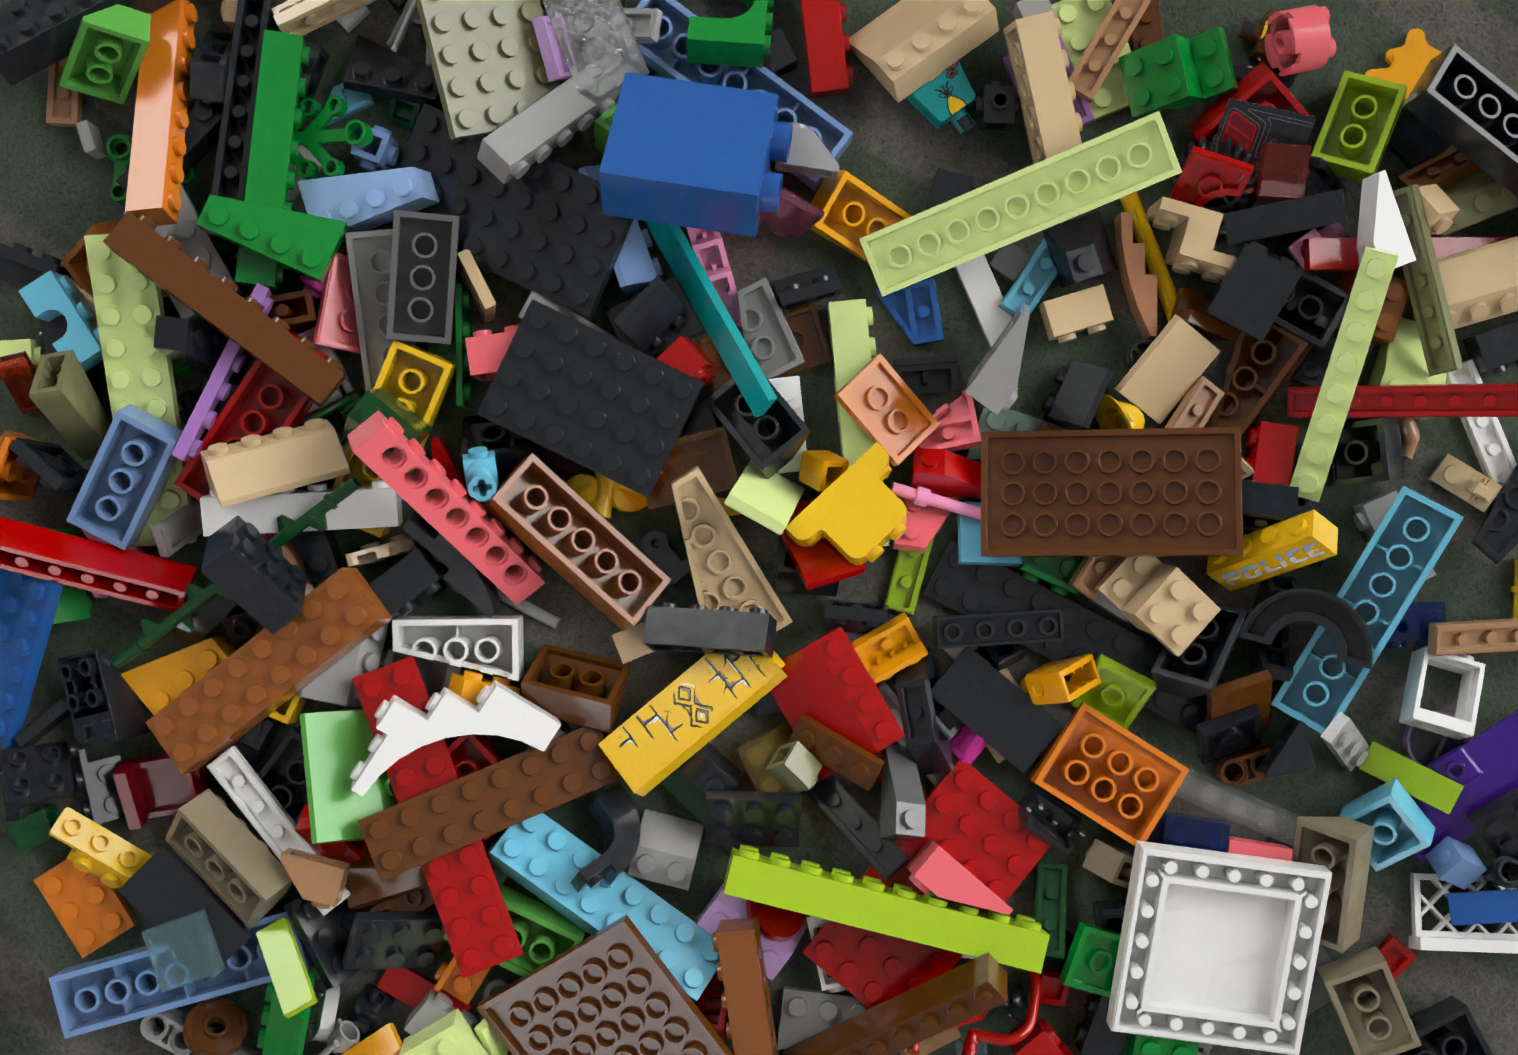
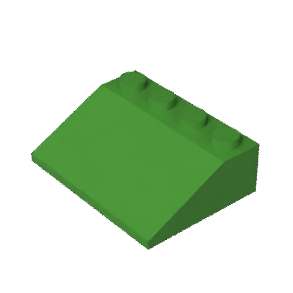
(331, 749)

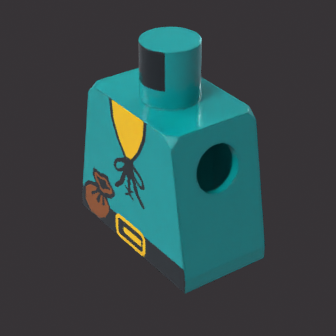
(946, 99)

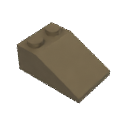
(1369, 1004)

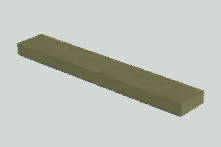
(1426, 288)

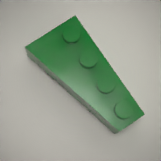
(282, 236)

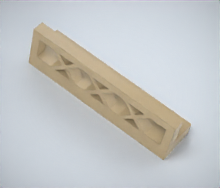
(305, 16)

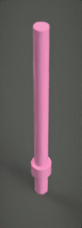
(923, 497)

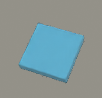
(970, 544)

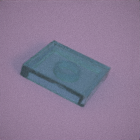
(183, 950)

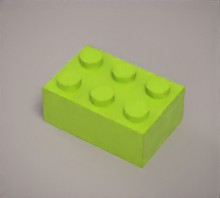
(1359, 125)

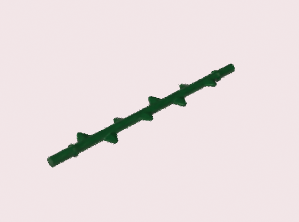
(199, 596)

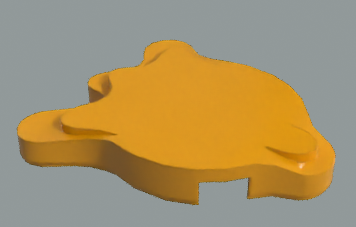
(1407, 61)

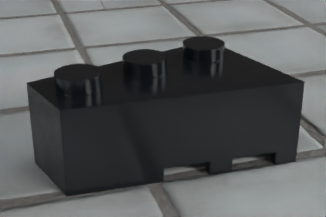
(193, 343)

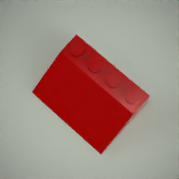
(837, 691)

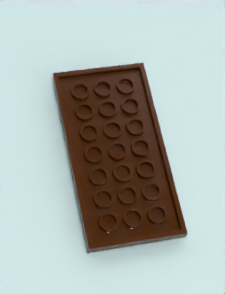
(1112, 493)

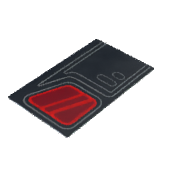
(1259, 124)

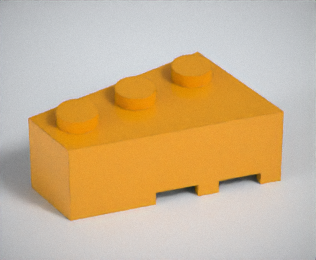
(171, 675)

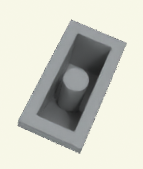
(808, 155)

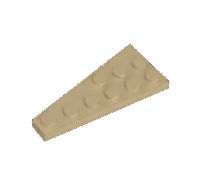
(717, 555)

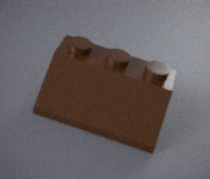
(577, 686)

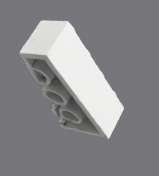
(466, 641)

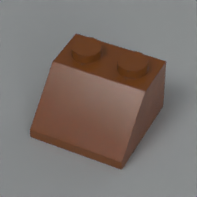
(1391, 309)

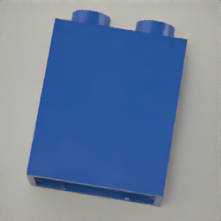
(693, 155)

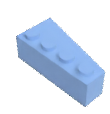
(368, 197)

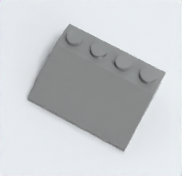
(997, 375)

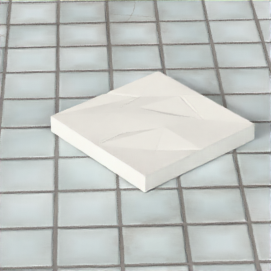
(1218, 948)

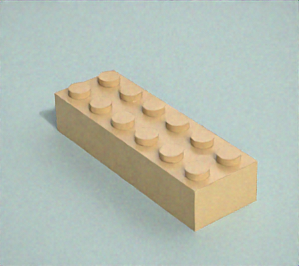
(1043, 85)

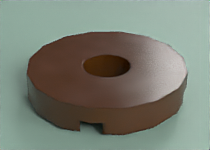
(218, 1010)

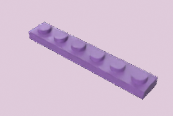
(216, 389)

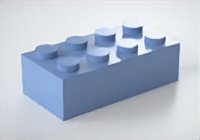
(126, 477)

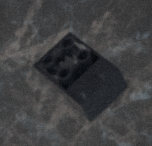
(100, 700)

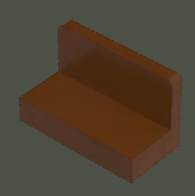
(1189, 306)

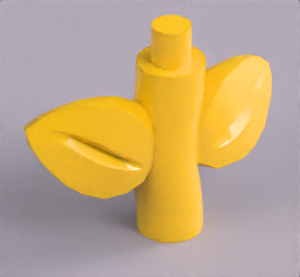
(606, 494)

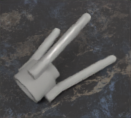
(409, 14)
(342, 1038)

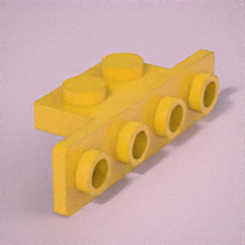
(98, 849)

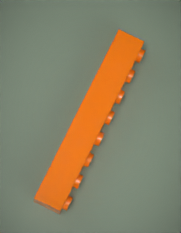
(162, 115)

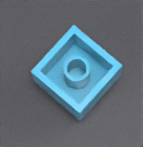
(1396, 820)

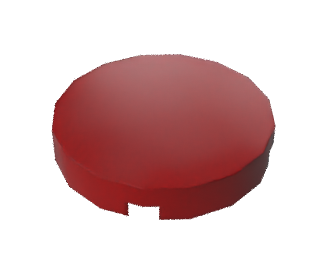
(775, 922)

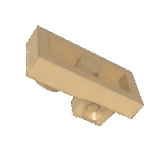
(1465, 482)

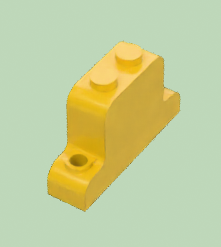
(855, 511)

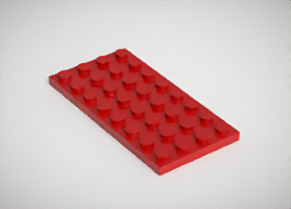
(980, 832)

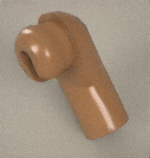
(1410, 436)

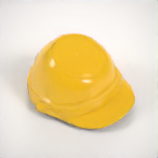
(1118, 414)

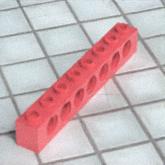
(379, 434)

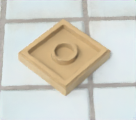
(476, 284)

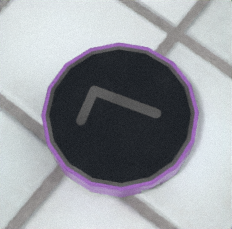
(1427, 746)

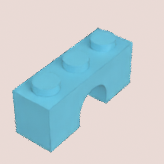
(55, 296)

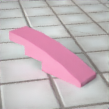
(712, 255)

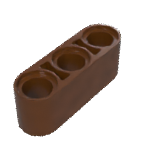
(1244, 765)

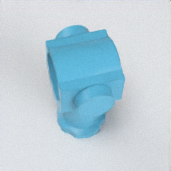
(480, 473)

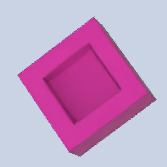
(967, 744)

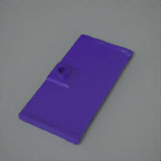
(1486, 770)

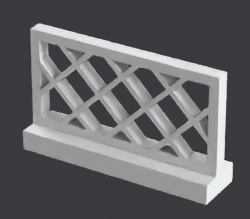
(1454, 940)

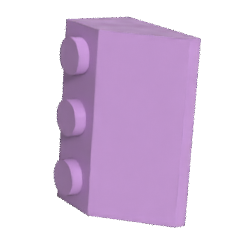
(730, 907)

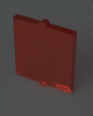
(1283, 170)

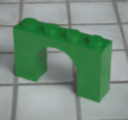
(732, 40)

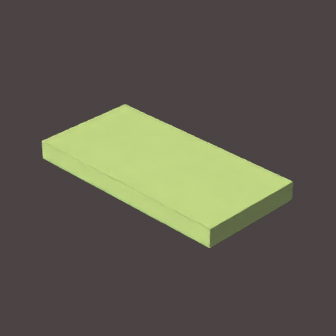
(765, 499)

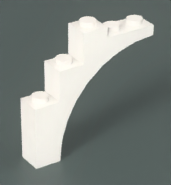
(449, 715)

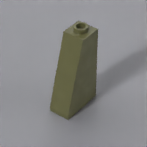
(70, 402)

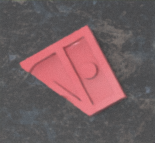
(957, 426)
(921, 526)

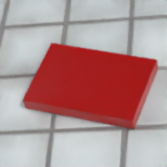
(821, 562)

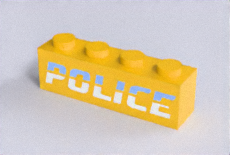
(1276, 551)

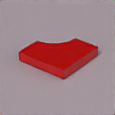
(1210, 176)

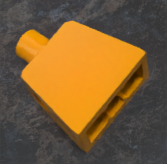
(1048, 684)

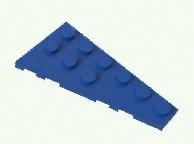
(25, 626)

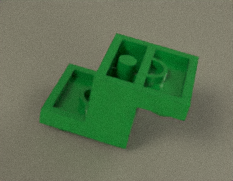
(1178, 72)

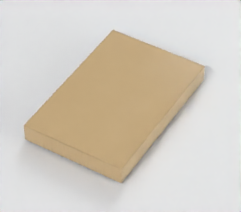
(1167, 369)

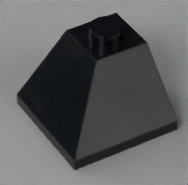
(1080, 249)

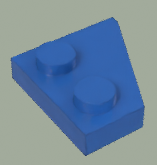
(916, 311)

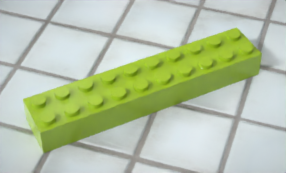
(885, 909)

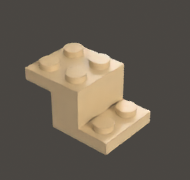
(1192, 238)
(1158, 600)

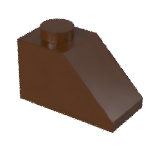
(294, 308)

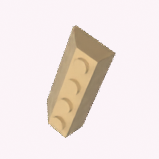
(1481, 282)
(274, 462)

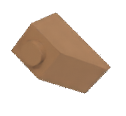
(316, 876)

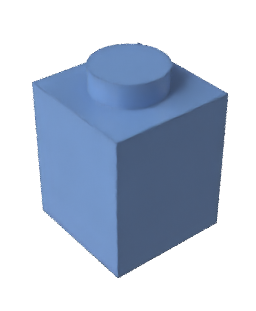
(1456, 862)

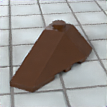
(1256, 376)

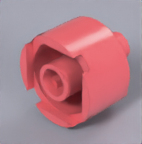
(1299, 40)

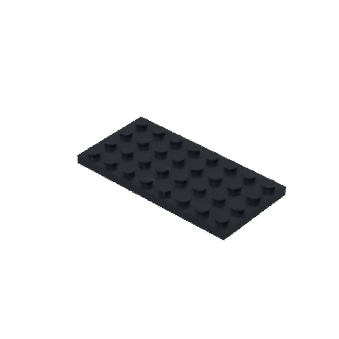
(533, 229)

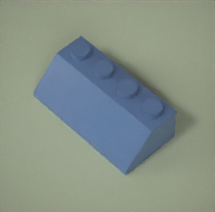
(634, 265)

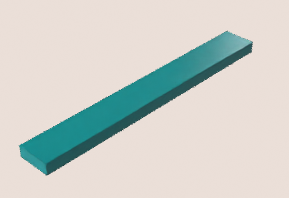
(714, 316)

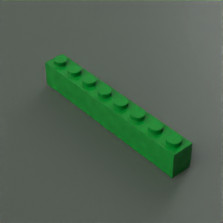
(273, 142)

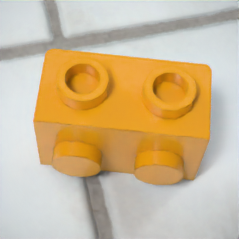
(890, 648)

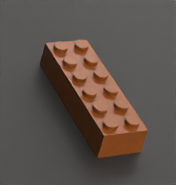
(577, 542)

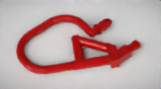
(974, 1035)

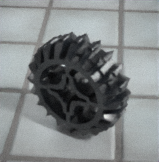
(1233, 151)

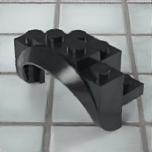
(1272, 503)

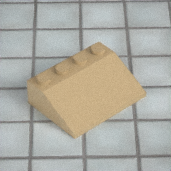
(921, 40)

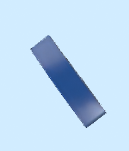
(1483, 906)

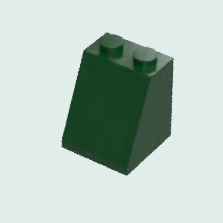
(389, 406)

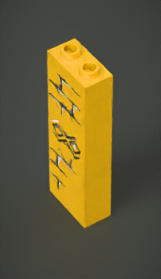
(688, 716)

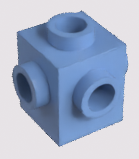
(386, 154)

